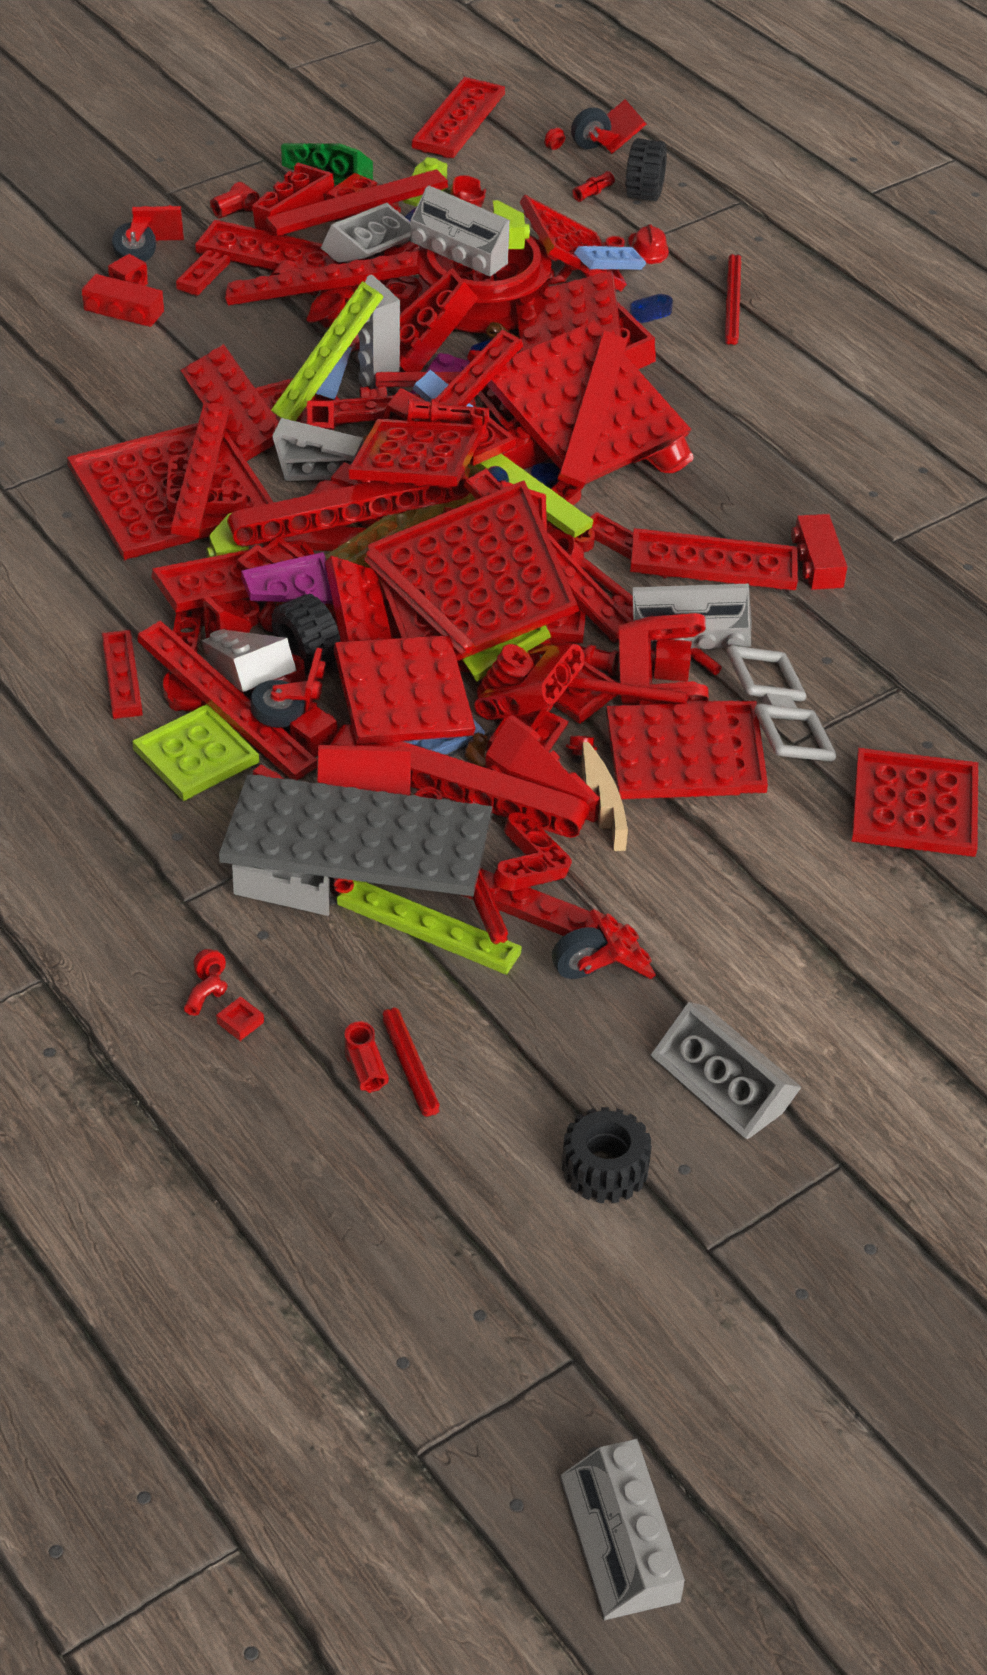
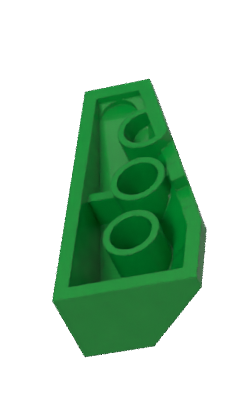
(330, 157)

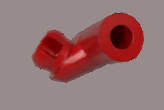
(265, 616)
(202, 991)

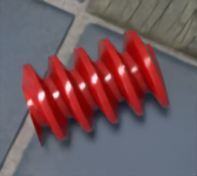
(509, 669)

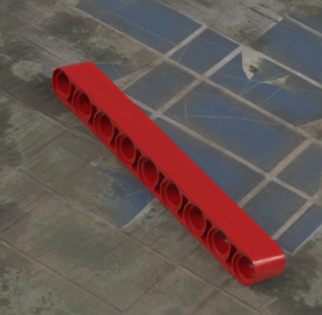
(340, 508)
(476, 784)

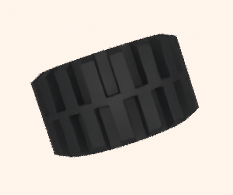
(646, 169)
(306, 626)
(606, 1177)

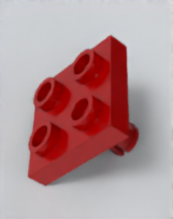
(494, 438)

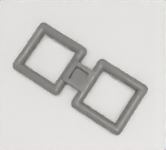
(780, 704)

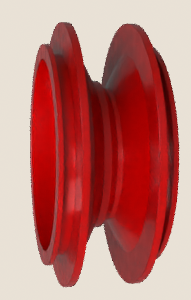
(496, 294)

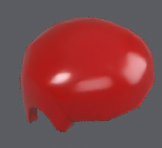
(468, 189)

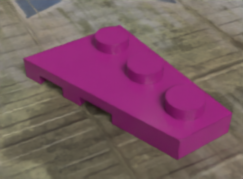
(289, 580)

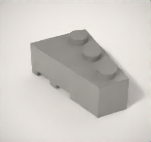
(312, 451)
(248, 657)
(283, 888)

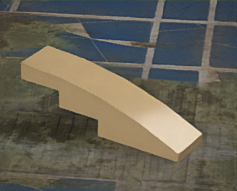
(611, 807)

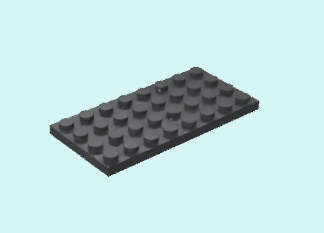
(357, 835)

